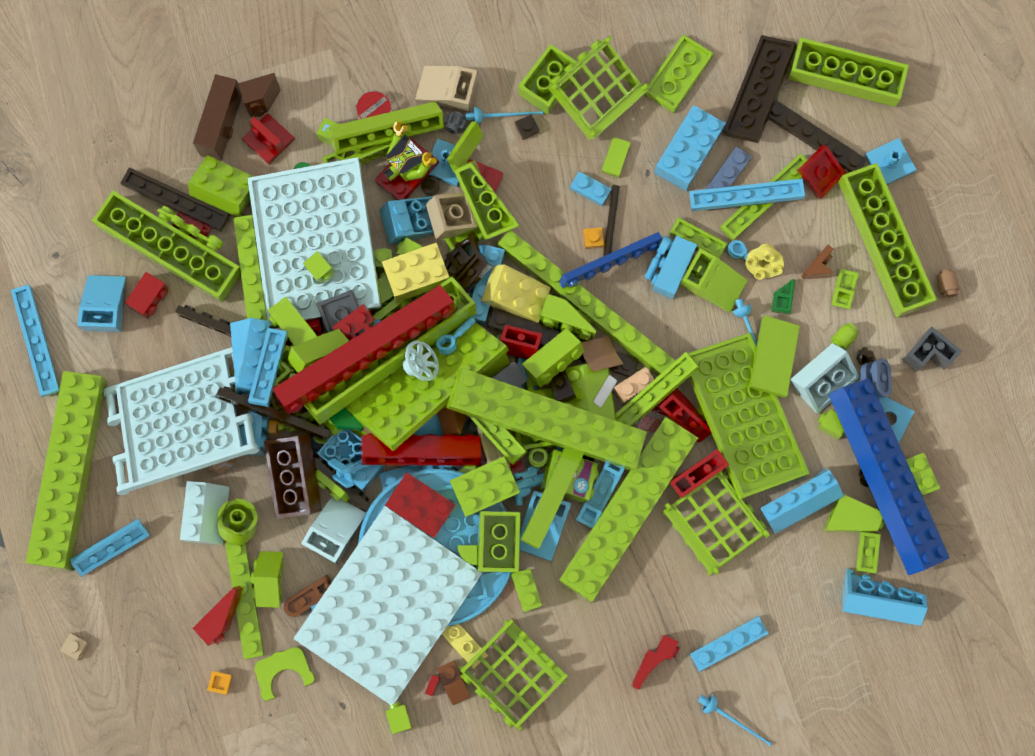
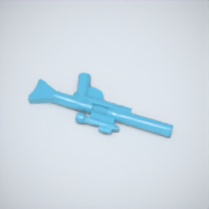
(529, 480)

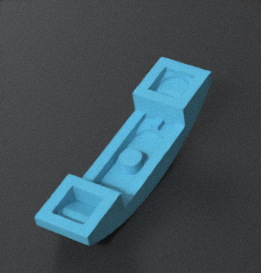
(602, 491)

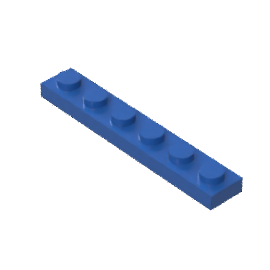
(606, 262)

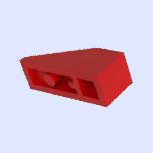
(685, 414)
(699, 473)
(219, 618)

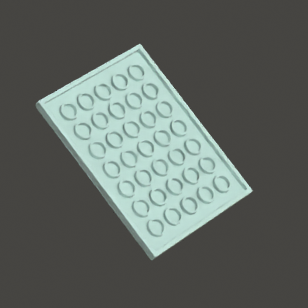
(307, 213)
(388, 606)

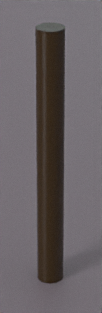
(611, 220)

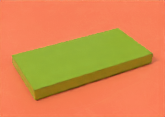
(678, 73)
(774, 356)

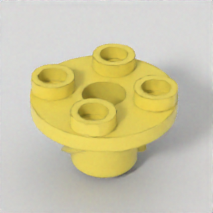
(765, 262)

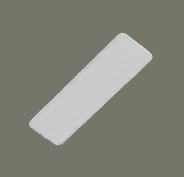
(605, 391)

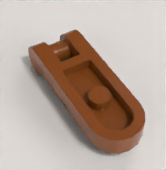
(306, 598)

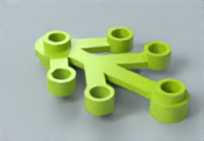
(167, 214)

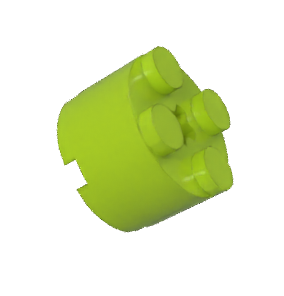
(237, 521)

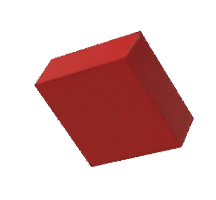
(432, 685)

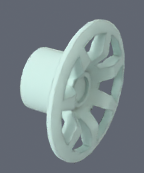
(417, 362)

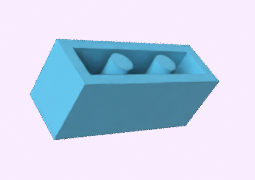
(673, 267)

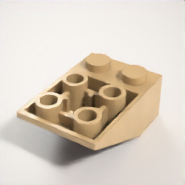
(448, 86)

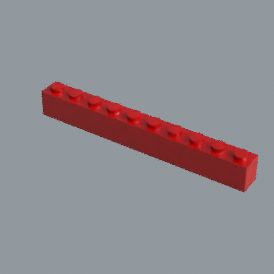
(364, 349)

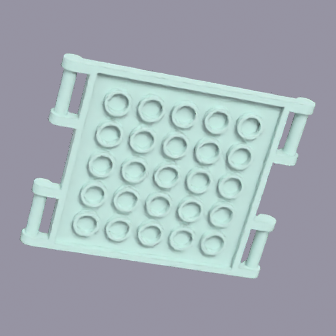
(176, 422)

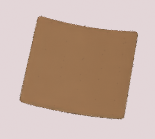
(600, 354)

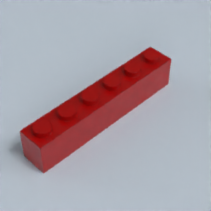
(423, 450)

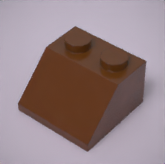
(259, 94)

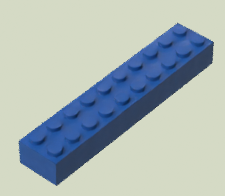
(889, 476)

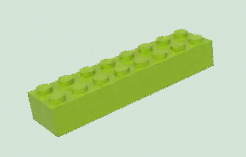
(887, 240)
(167, 246)

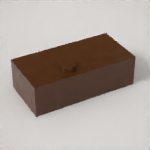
(218, 117)
(292, 476)

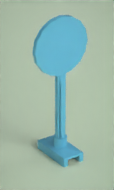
(344, 472)

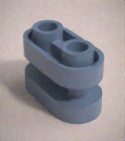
(880, 376)

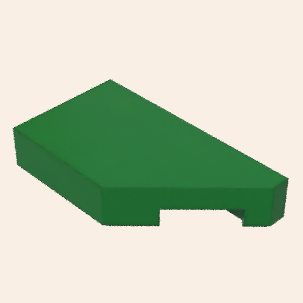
(783, 298)
(345, 420)

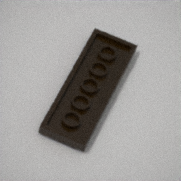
(759, 89)

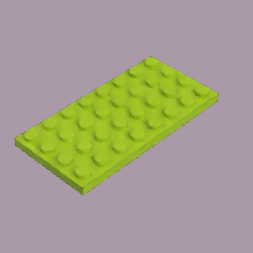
(405, 403)
(743, 420)

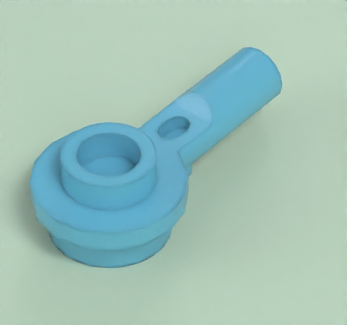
(737, 250)

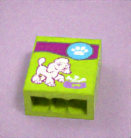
(582, 481)

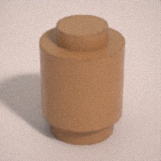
(948, 283)

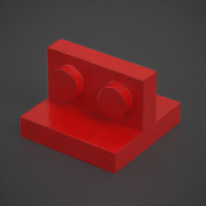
(267, 138)

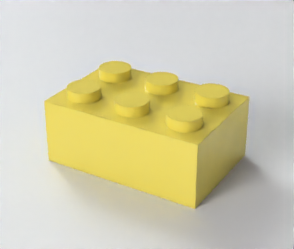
(415, 272)
(515, 293)

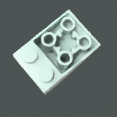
(334, 529)

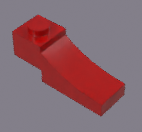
(666, 649)

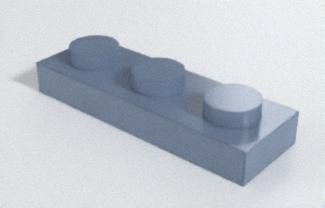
(730, 169)

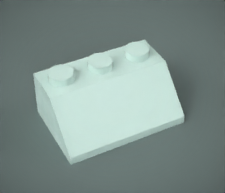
(823, 376)
(201, 512)

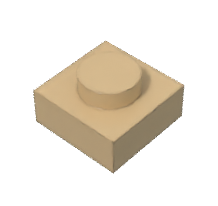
(74, 646)

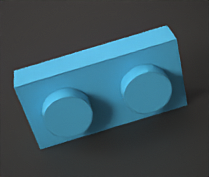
(590, 188)

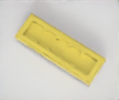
(463, 643)

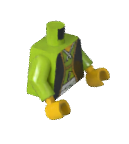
(406, 157)

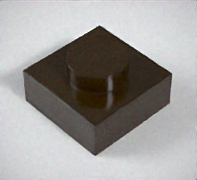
(527, 127)

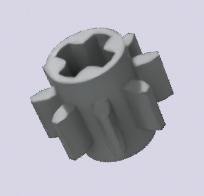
(454, 122)

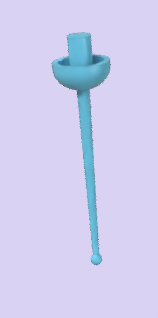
(478, 116)
(743, 311)
(710, 705)

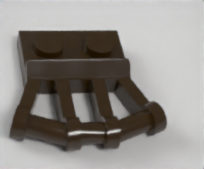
(473, 268)

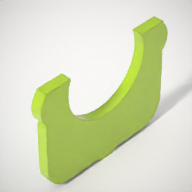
(270, 666)

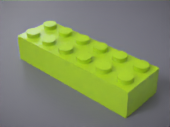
(848, 72)

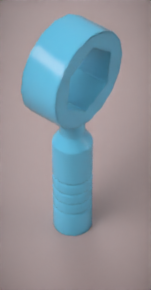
(656, 260)
(448, 338)

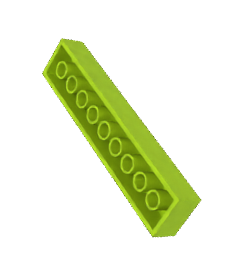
(349, 390)
(546, 419)
(66, 470)
(628, 510)

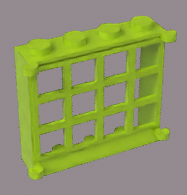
(617, 108)
(692, 539)
(534, 652)

